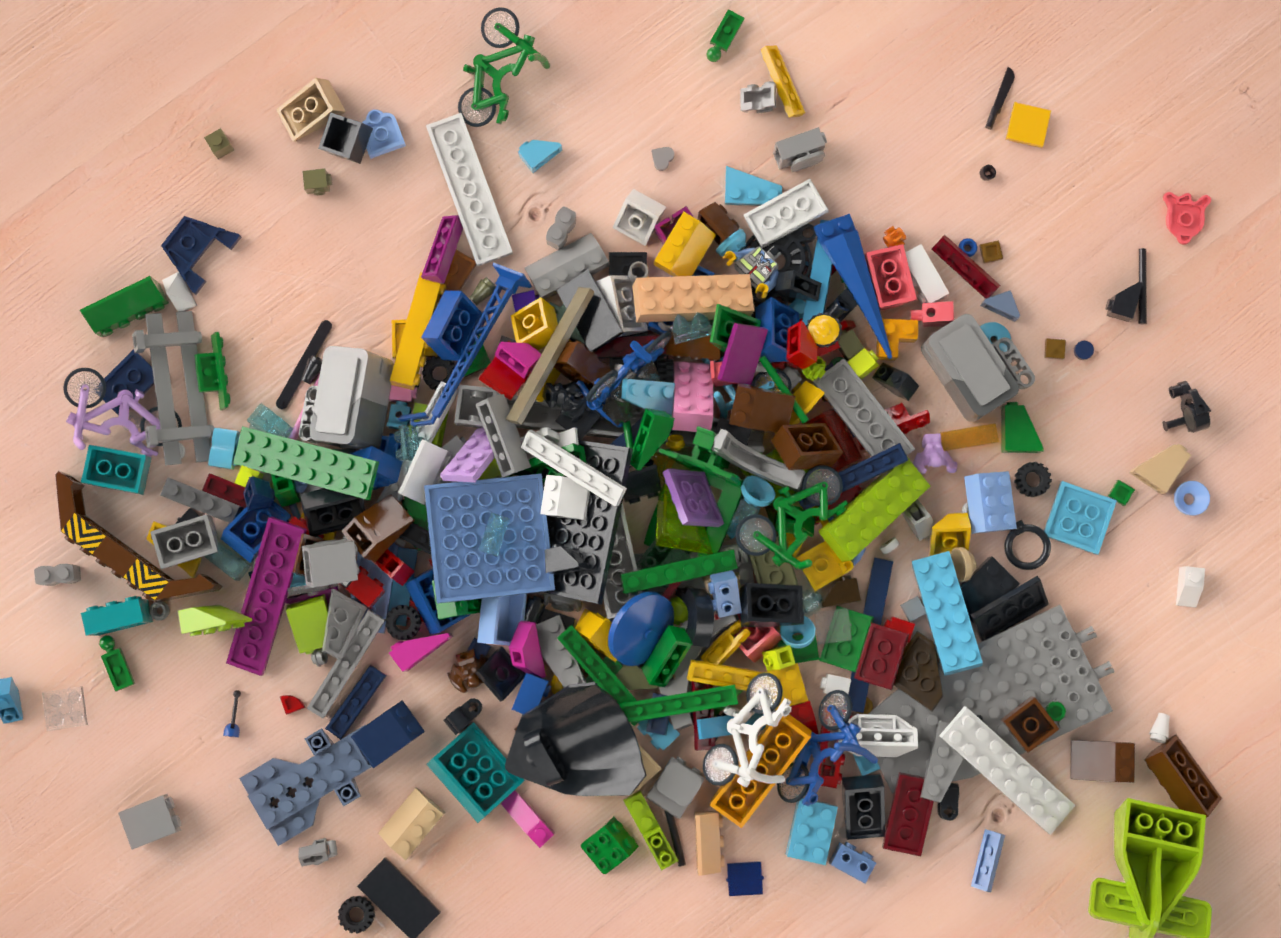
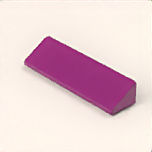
(443, 249)

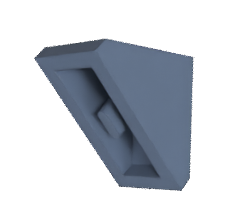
(1003, 305)

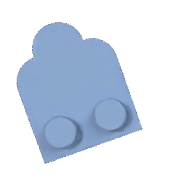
(385, 133)

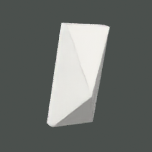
(179, 292)

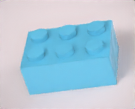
(811, 832)

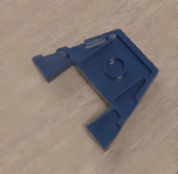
(188, 244)

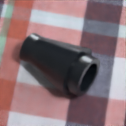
(312, 369)

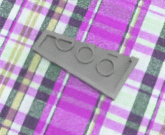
(941, 767)

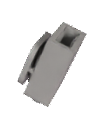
(800, 150)
(330, 562)
(676, 787)
(150, 821)

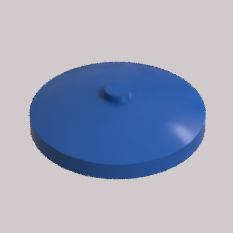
(639, 627)

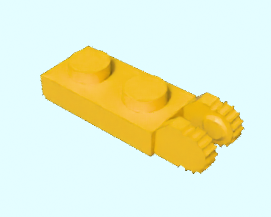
(725, 644)

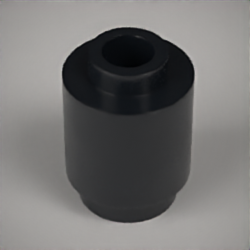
(534, 609)

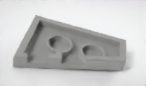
(341, 623)

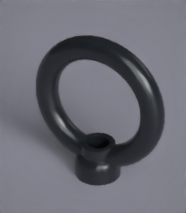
(1021, 528)

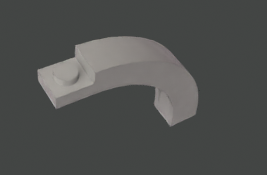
(756, 463)

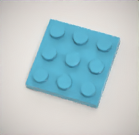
(1079, 517)

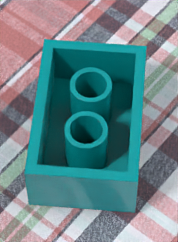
(116, 469)
(116, 616)

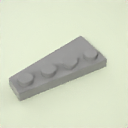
(556, 655)

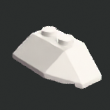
(884, 735)

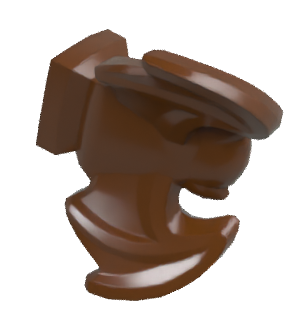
(466, 670)

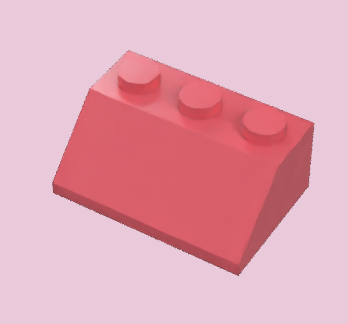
(890, 277)

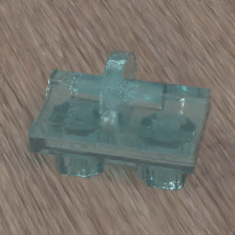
(409, 442)

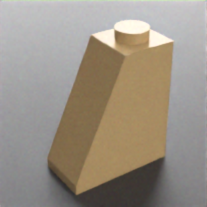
(1162, 468)

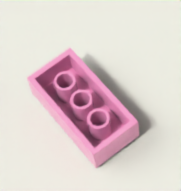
(692, 396)

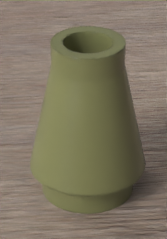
(482, 291)

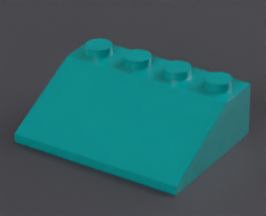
(474, 772)

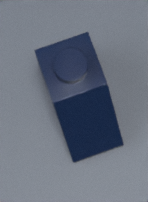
(258, 494)

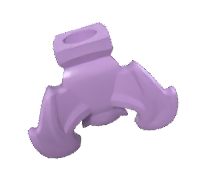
(933, 455)

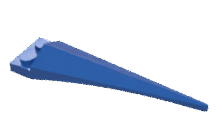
(844, 249)

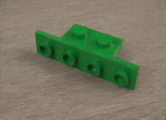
(211, 371)

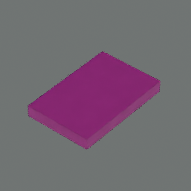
(742, 354)

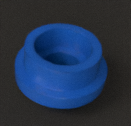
(971, 243)

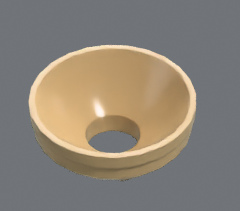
(963, 563)

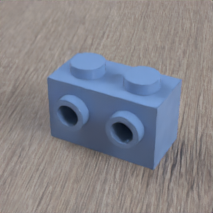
(725, 594)
(853, 862)

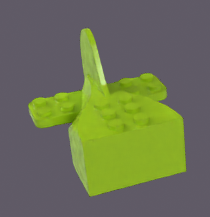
(1158, 859)

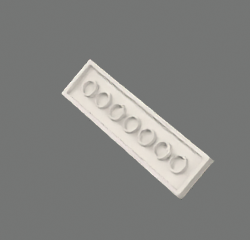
(469, 189)
(1007, 770)

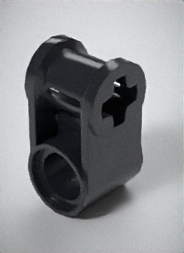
(949, 801)

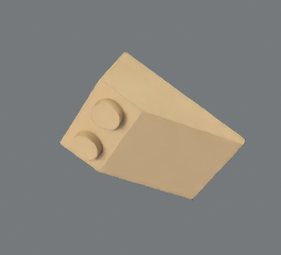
(310, 108)

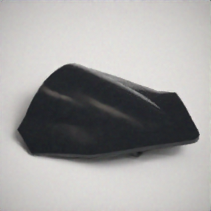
(578, 744)

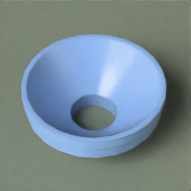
(1200, 494)

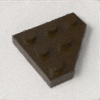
(919, 672)

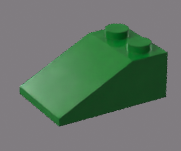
(723, 324)

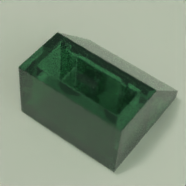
(661, 555)

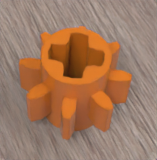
(894, 237)

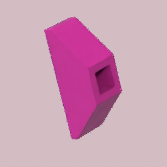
(526, 650)

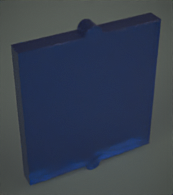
(744, 878)

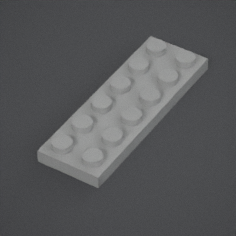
(860, 410)

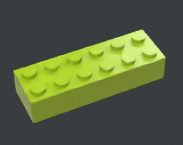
(874, 510)

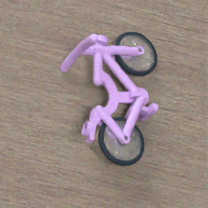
(87, 389)

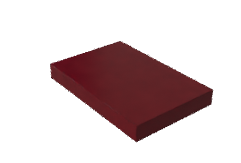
(881, 656)

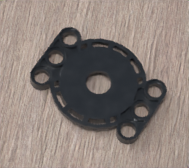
(793, 252)

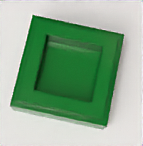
(1121, 492)

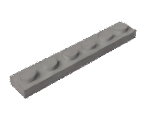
(344, 668)

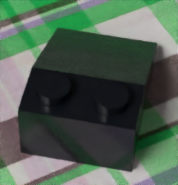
(642, 484)
(987, 585)
(771, 605)
(863, 806)

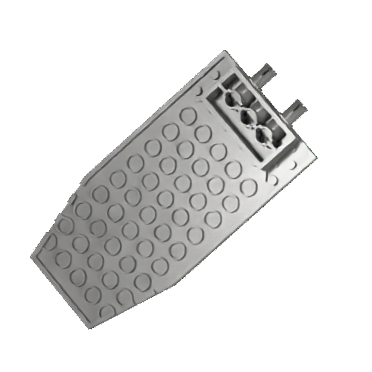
(1024, 661)

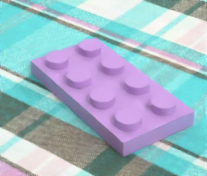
(470, 460)

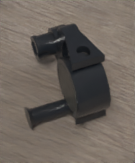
(1195, 414)

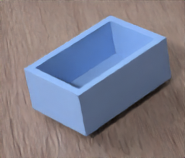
(990, 502)
(500, 618)

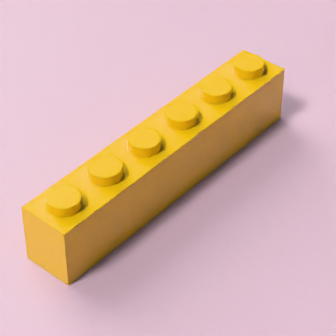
(412, 346)

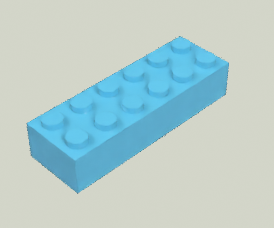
(947, 613)

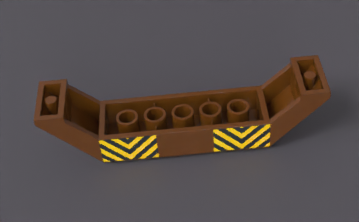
(116, 554)

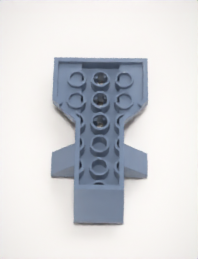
(331, 770)

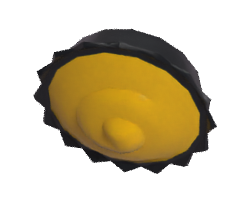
(824, 329)

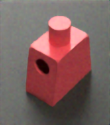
(943, 314)

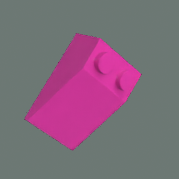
(411, 652)

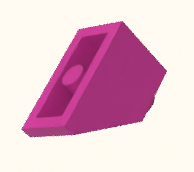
(518, 356)

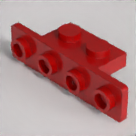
(904, 421)

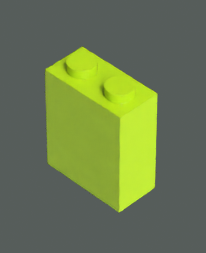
(308, 623)

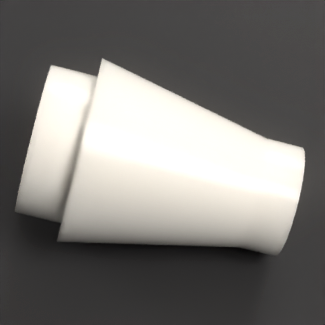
(1160, 729)

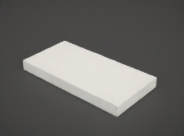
(786, 213)

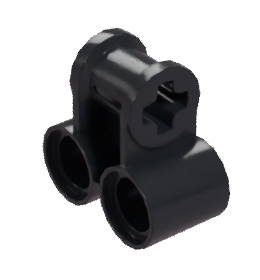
(842, 305)
(461, 716)

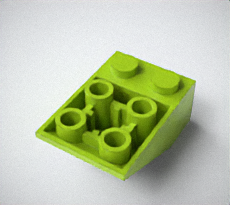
(209, 619)

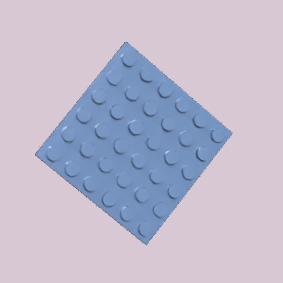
(456, 527)

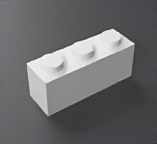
(925, 276)

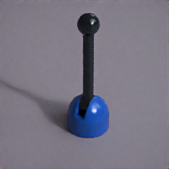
(232, 729)

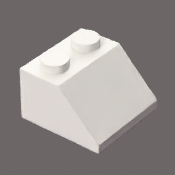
(639, 217)
(564, 498)

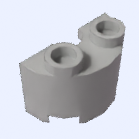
(758, 98)

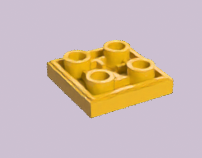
(1028, 125)

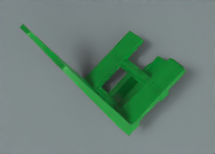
(713, 465)

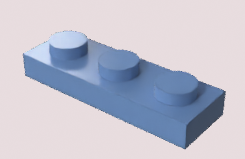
(987, 860)

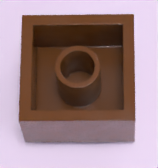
(1030, 724)

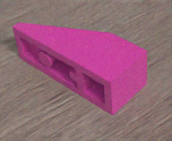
(527, 819)

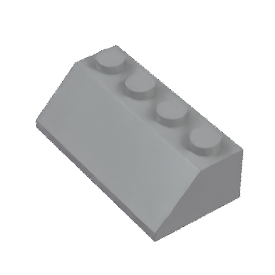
(566, 264)

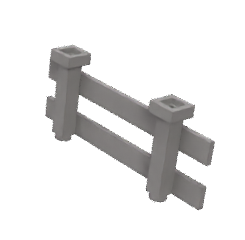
(168, 432)

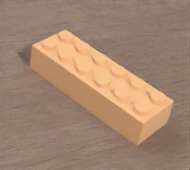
(666, 297)

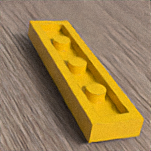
(783, 81)
(720, 674)

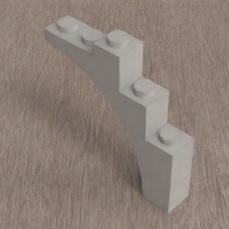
(681, 684)

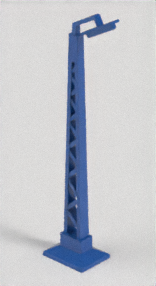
(508, 281)

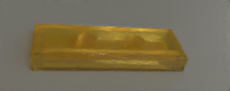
(969, 437)

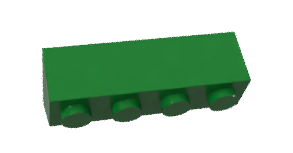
(124, 306)

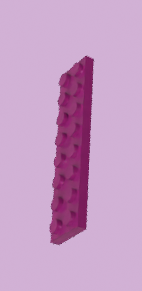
(266, 596)

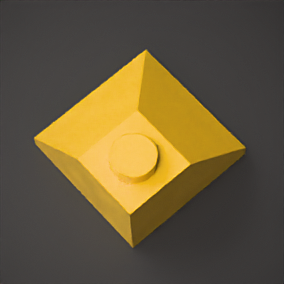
(950, 532)

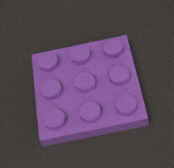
(693, 498)

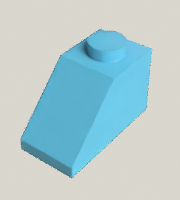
(538, 153)

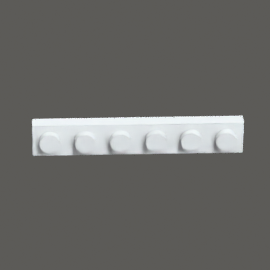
(573, 468)

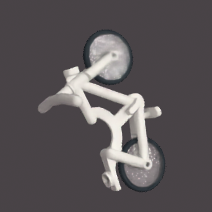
(721, 761)

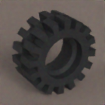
(431, 365)
(665, 370)
(1042, 473)
(391, 622)
(344, 917)

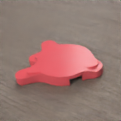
(1185, 216)

